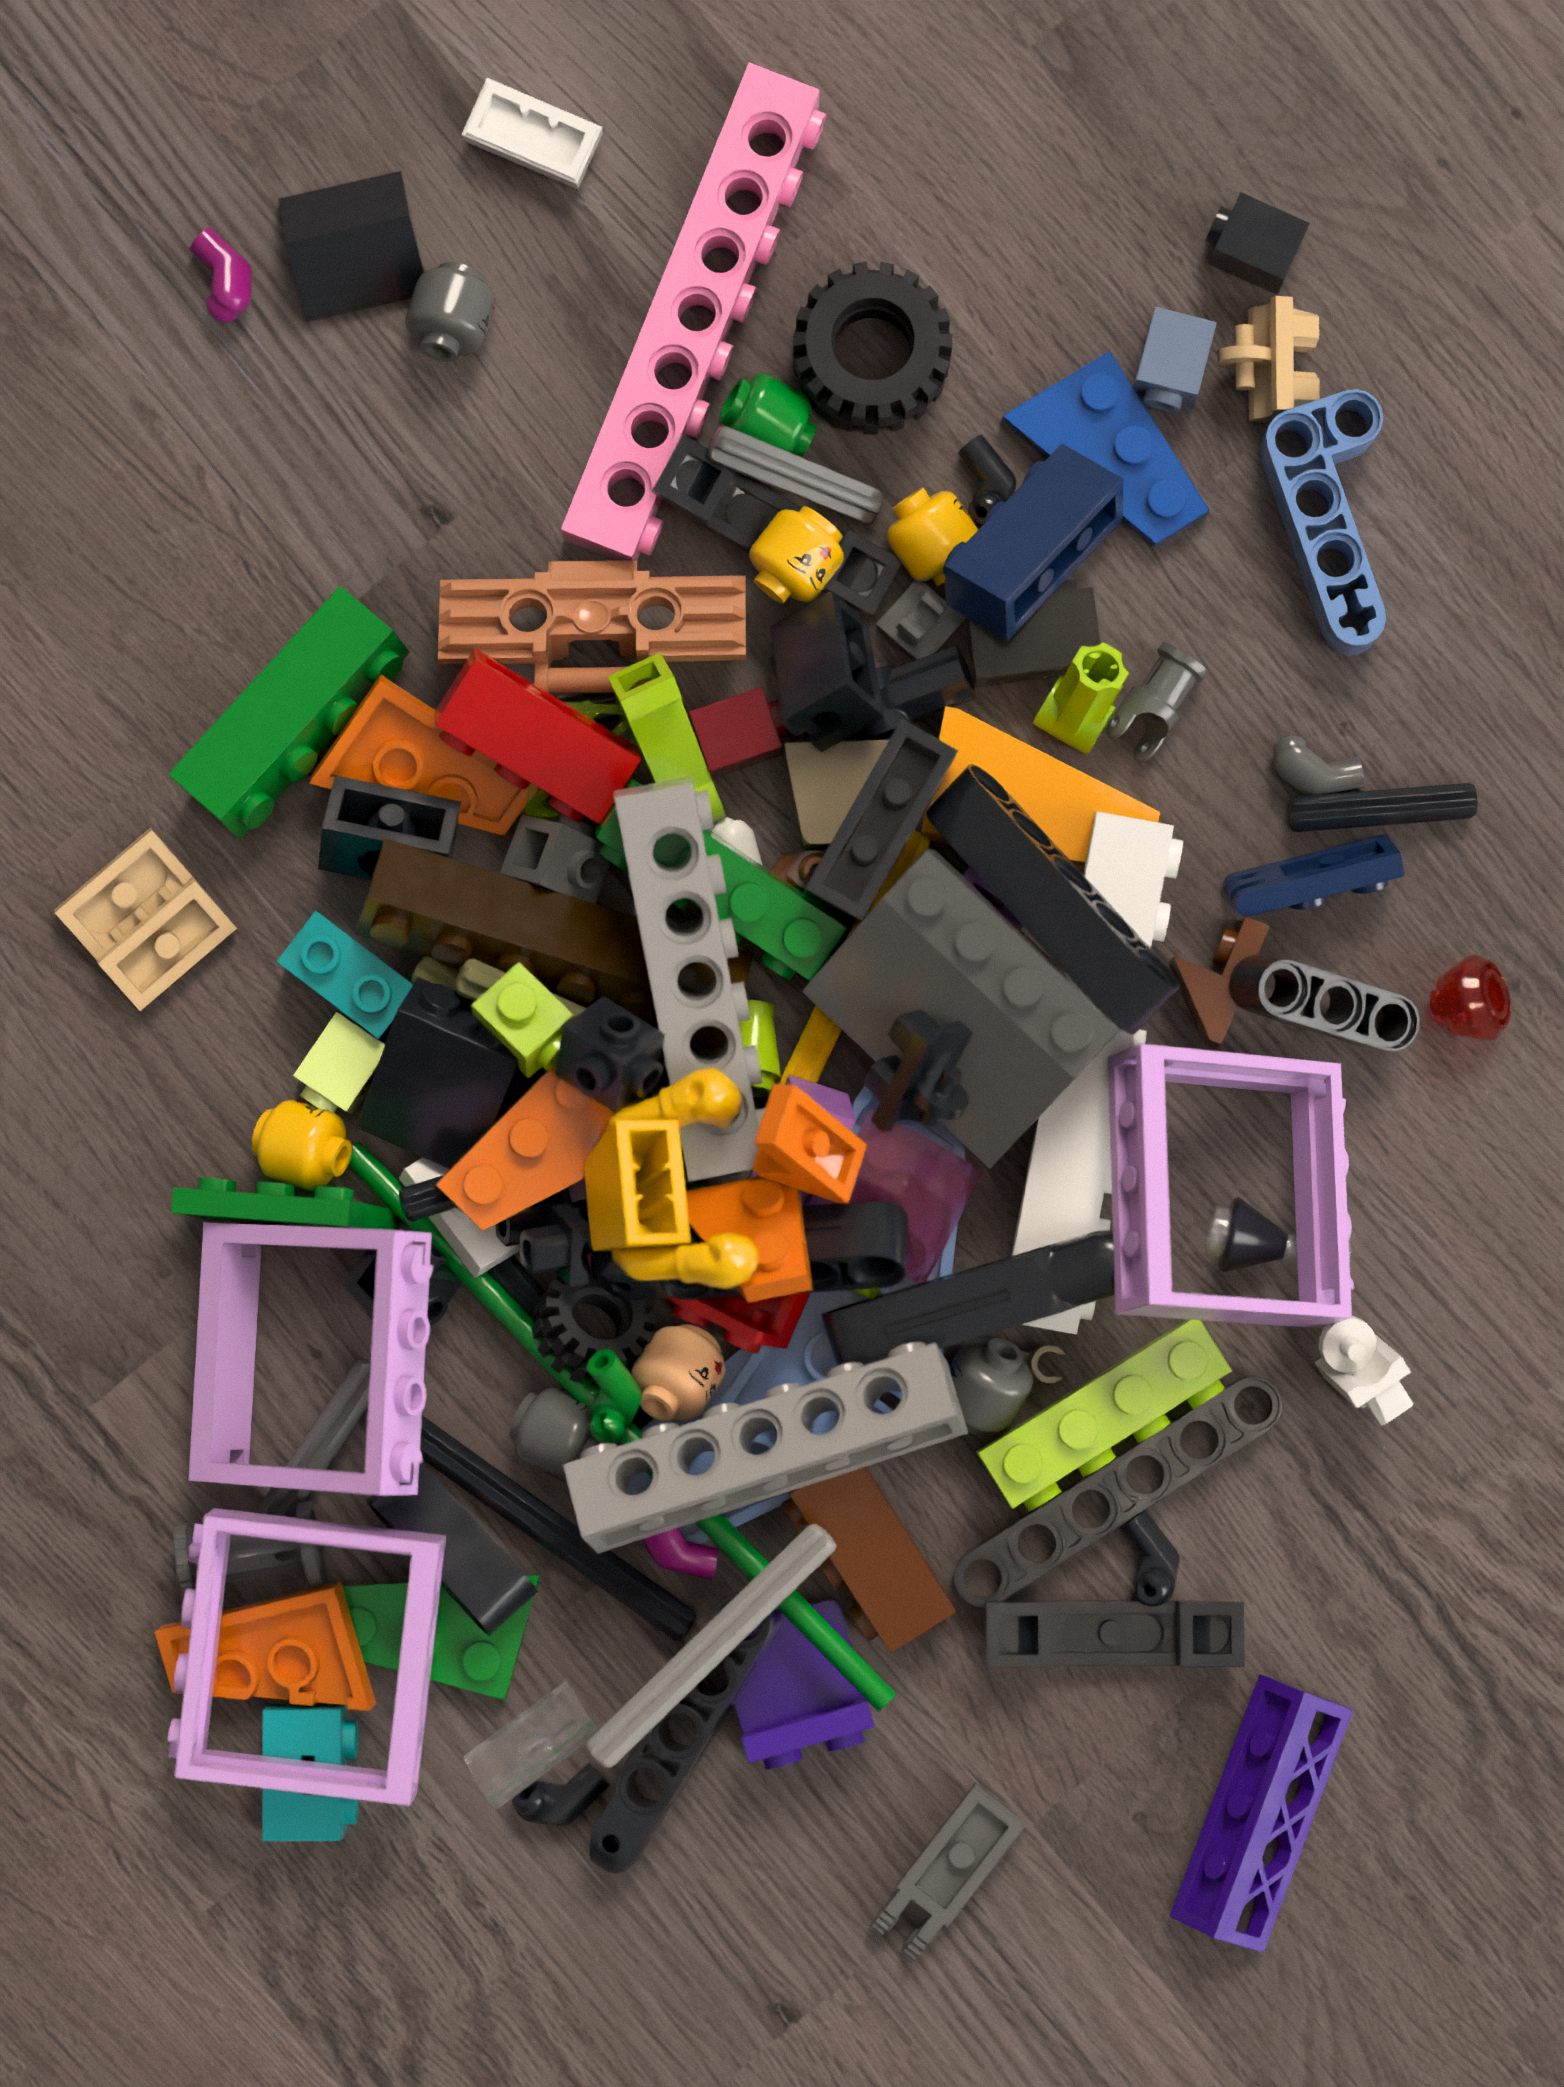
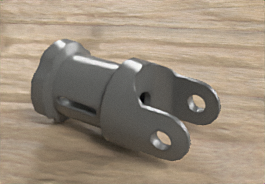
(1157, 699)

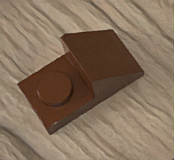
(1209, 992)

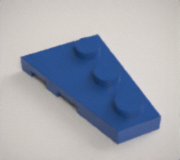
(1108, 423)

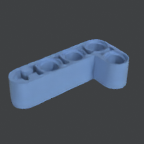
(1337, 527)

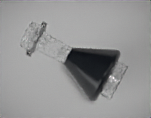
(1247, 1238)

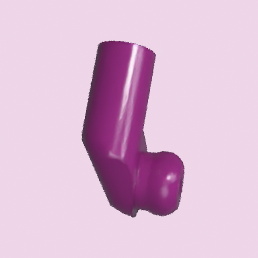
(230, 275)
(676, 1554)

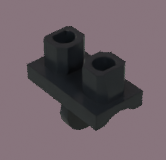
(926, 1079)
(551, 1237)

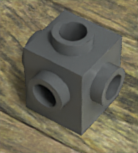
(557, 857)

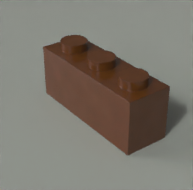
(873, 1556)

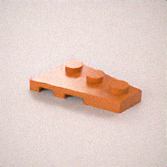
(284, 1649)

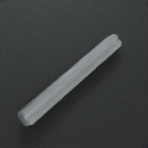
(711, 1645)

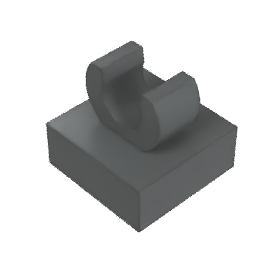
(920, 622)

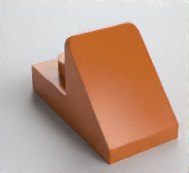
(806, 1146)

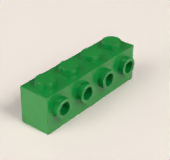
(289, 713)
(762, 906)

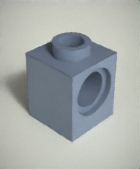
(1173, 360)

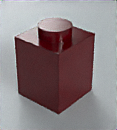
(738, 732)

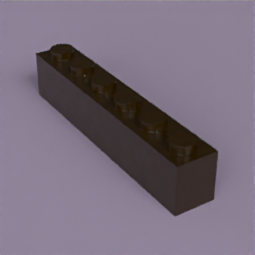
(564, 942)

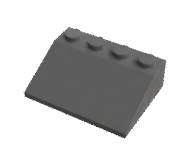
(960, 959)

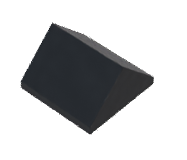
(351, 246)

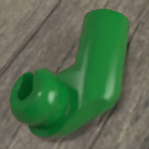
(616, 1399)

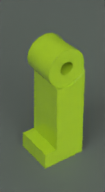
(663, 727)

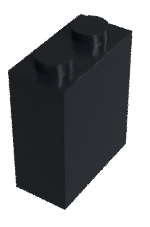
(438, 1077)

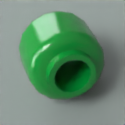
(770, 413)

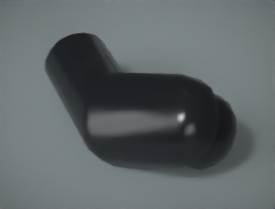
(993, 476)
(1156, 1562)
(559, 1802)

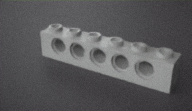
(643, 818)
(799, 1458)

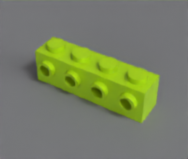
(1104, 1411)

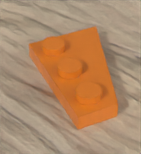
(399, 746)
(527, 1152)

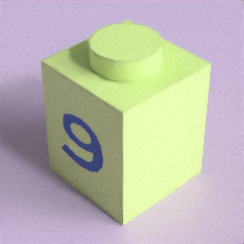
(340, 1066)

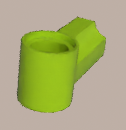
(1084, 697)

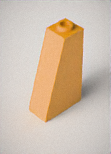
(1046, 788)

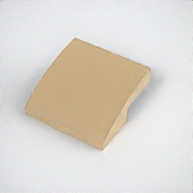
(145, 919)

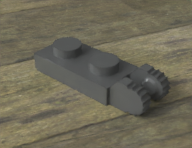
(951, 1867)

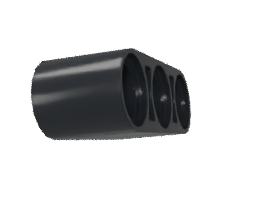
(1350, 1009)
(474, 1565)

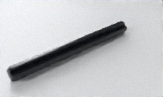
(554, 1532)

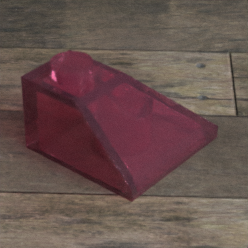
(921, 1180)

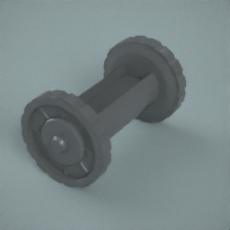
(255, 1556)

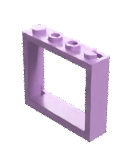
(1142, 1193)
(228, 1358)
(197, 1669)

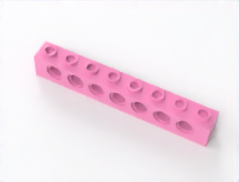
(761, 105)

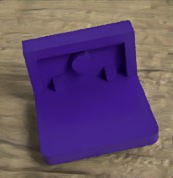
(799, 1697)

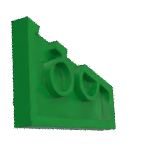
(277, 1204)
(461, 1650)

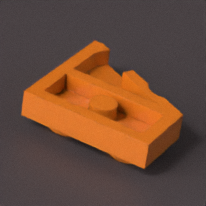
(769, 1217)

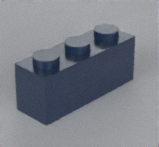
(1033, 541)

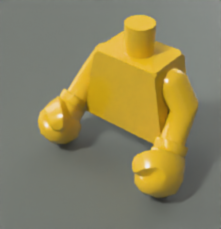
(640, 1189)

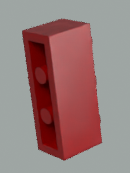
(535, 738)

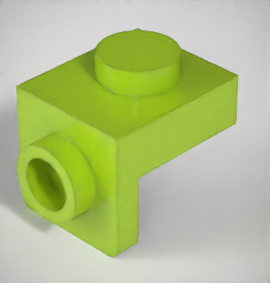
(524, 1019)

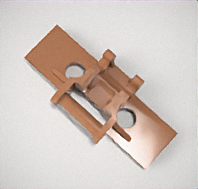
(592, 604)

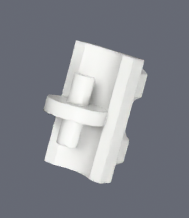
(1364, 1369)

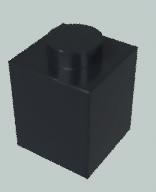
(1256, 242)

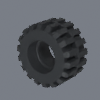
(884, 297)

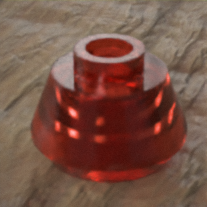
(1472, 999)

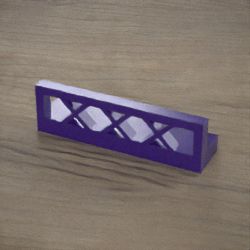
(1253, 1811)

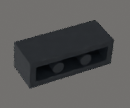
(880, 822)

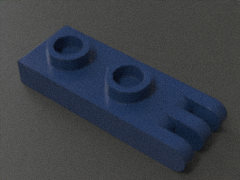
(1310, 878)

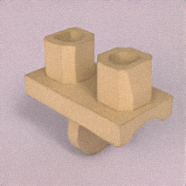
(1266, 358)

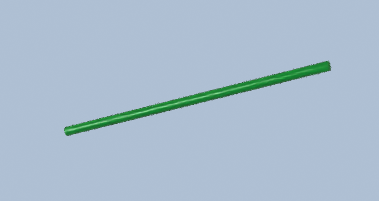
(717, 1527)

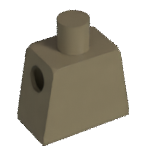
(827, 785)

